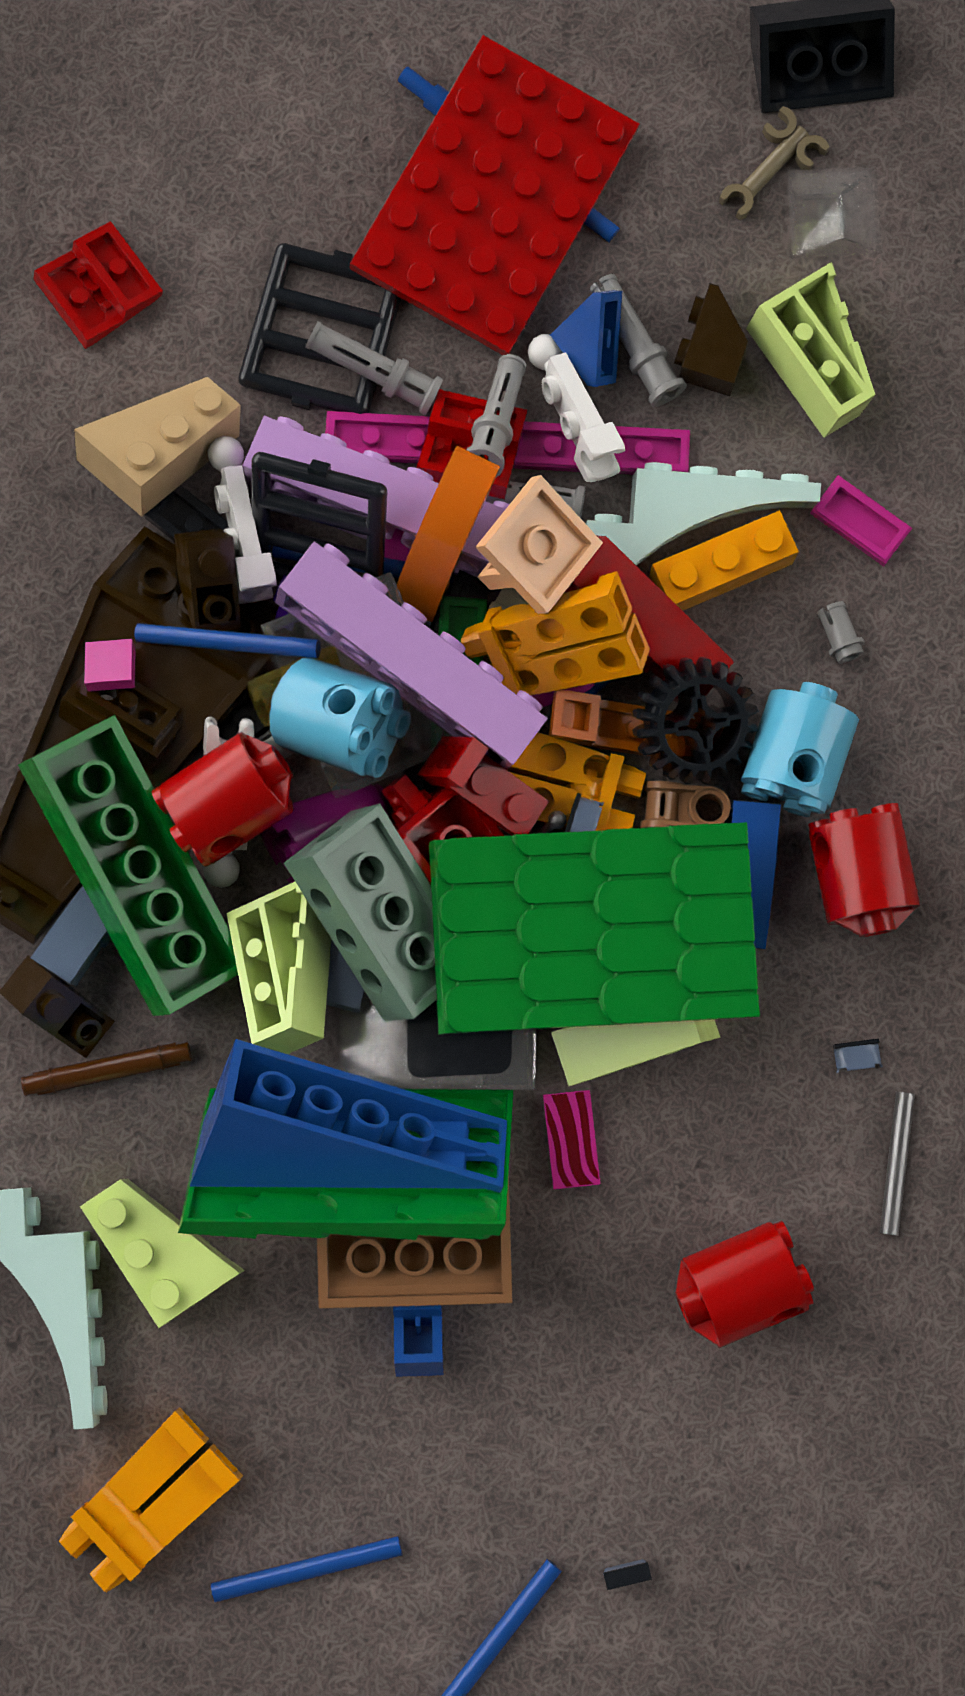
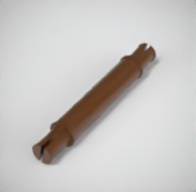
(106, 1069)

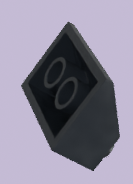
(822, 52)

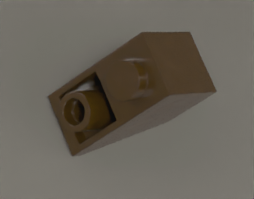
(716, 345)
(208, 579)
(56, 1007)

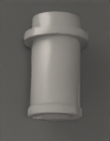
(841, 633)

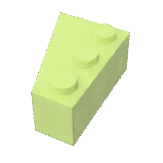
(814, 351)
(282, 968)
(611, 1048)
(162, 1266)

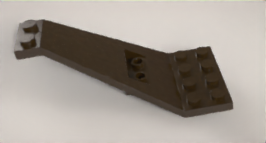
(172, 689)

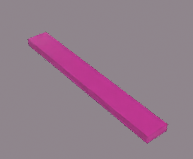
(540, 448)

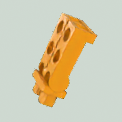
(575, 644)
(581, 772)
(134, 1536)

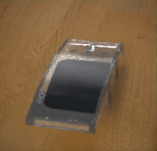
(416, 1057)

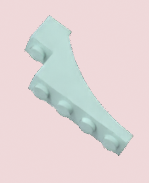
(675, 502)
(60, 1282)

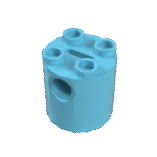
(337, 716)
(800, 749)

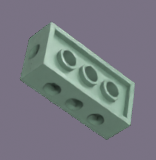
(373, 908)

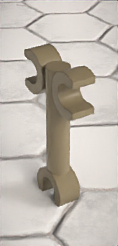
(792, 141)

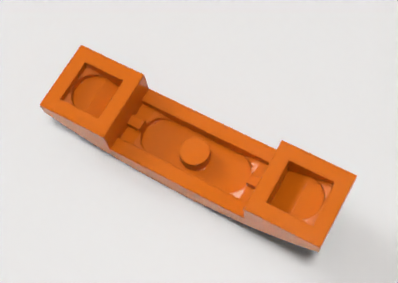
(445, 530)
(605, 723)

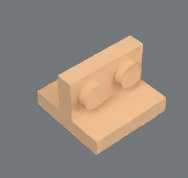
(537, 546)

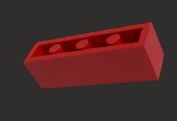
(664, 625)

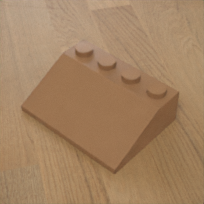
(414, 1272)

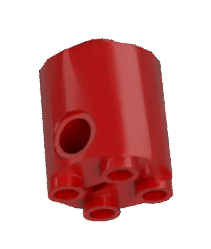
(226, 797)
(864, 869)
(743, 1285)

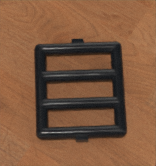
(262, 335)
(320, 475)

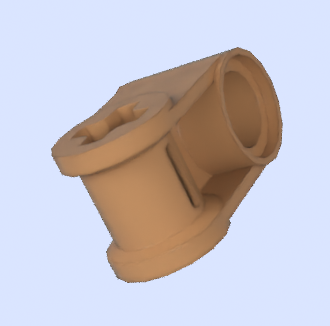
(680, 804)

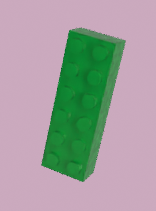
(132, 866)

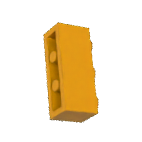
(726, 561)

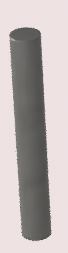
(897, 1163)

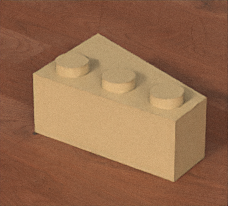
(158, 442)

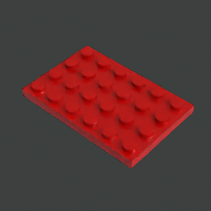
(494, 196)

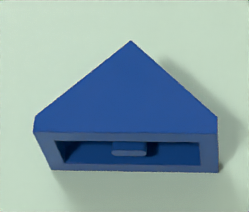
(592, 337)

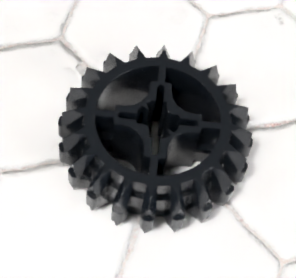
(704, 753)

